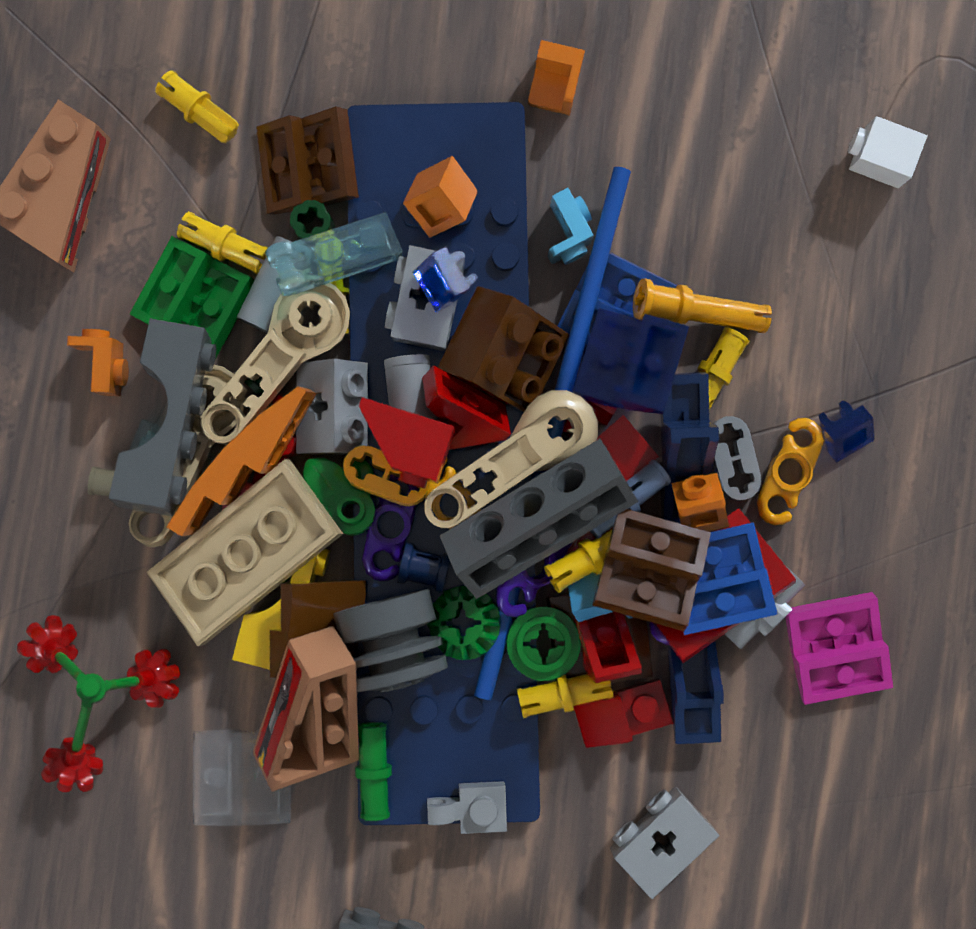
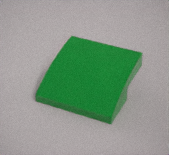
(193, 291)

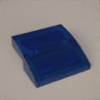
(630, 362)

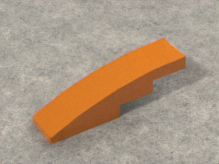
(254, 448)

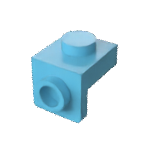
(573, 218)

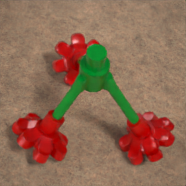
(147, 679)

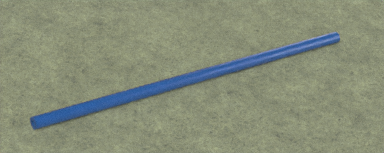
(566, 381)

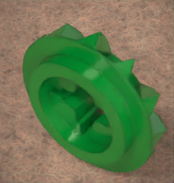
(478, 638)
(559, 658)

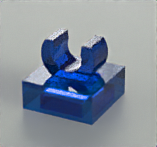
(442, 278)
(849, 432)

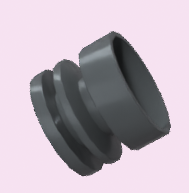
(392, 641)

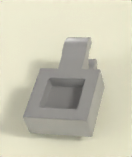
(478, 807)

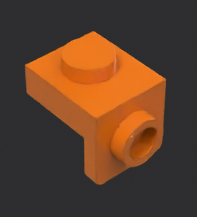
(108, 366)
(701, 502)

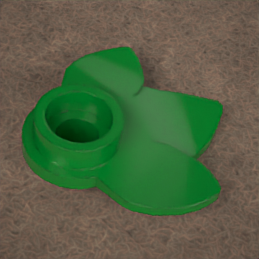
(336, 492)

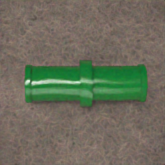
(373, 771)

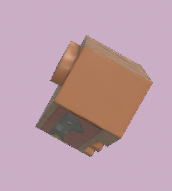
(53, 184)
(310, 712)

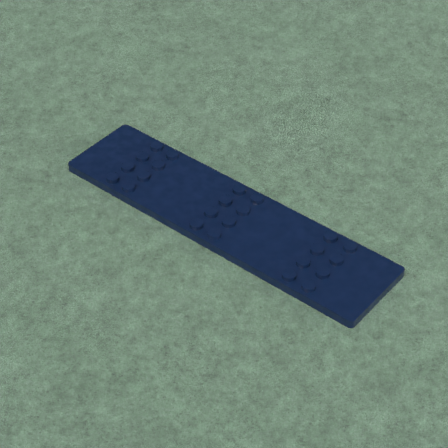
(438, 727)

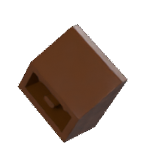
(504, 348)

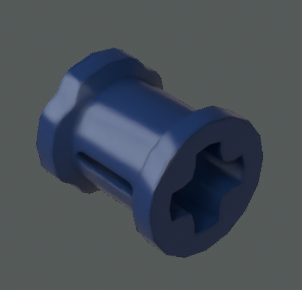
(423, 568)

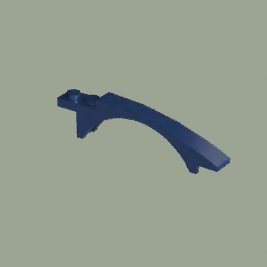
(689, 450)

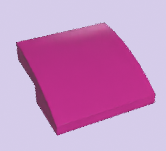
(838, 648)

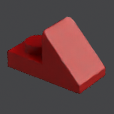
(472, 413)
(608, 647)
(627, 714)

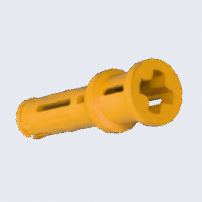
(682, 306)

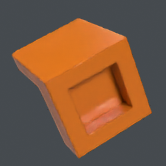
(555, 77)
(440, 197)

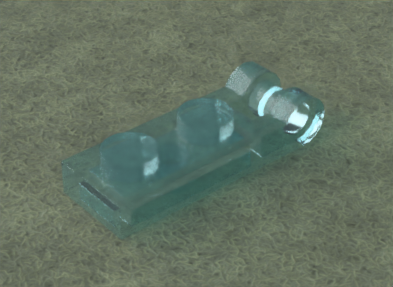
(334, 254)

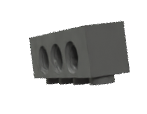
(537, 519)

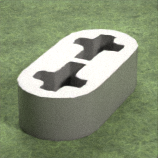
(745, 459)

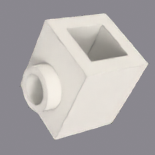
(886, 151)

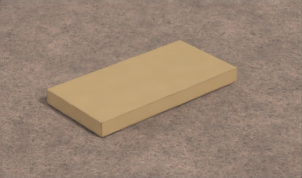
(244, 552)

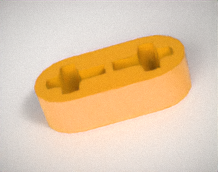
(376, 485)

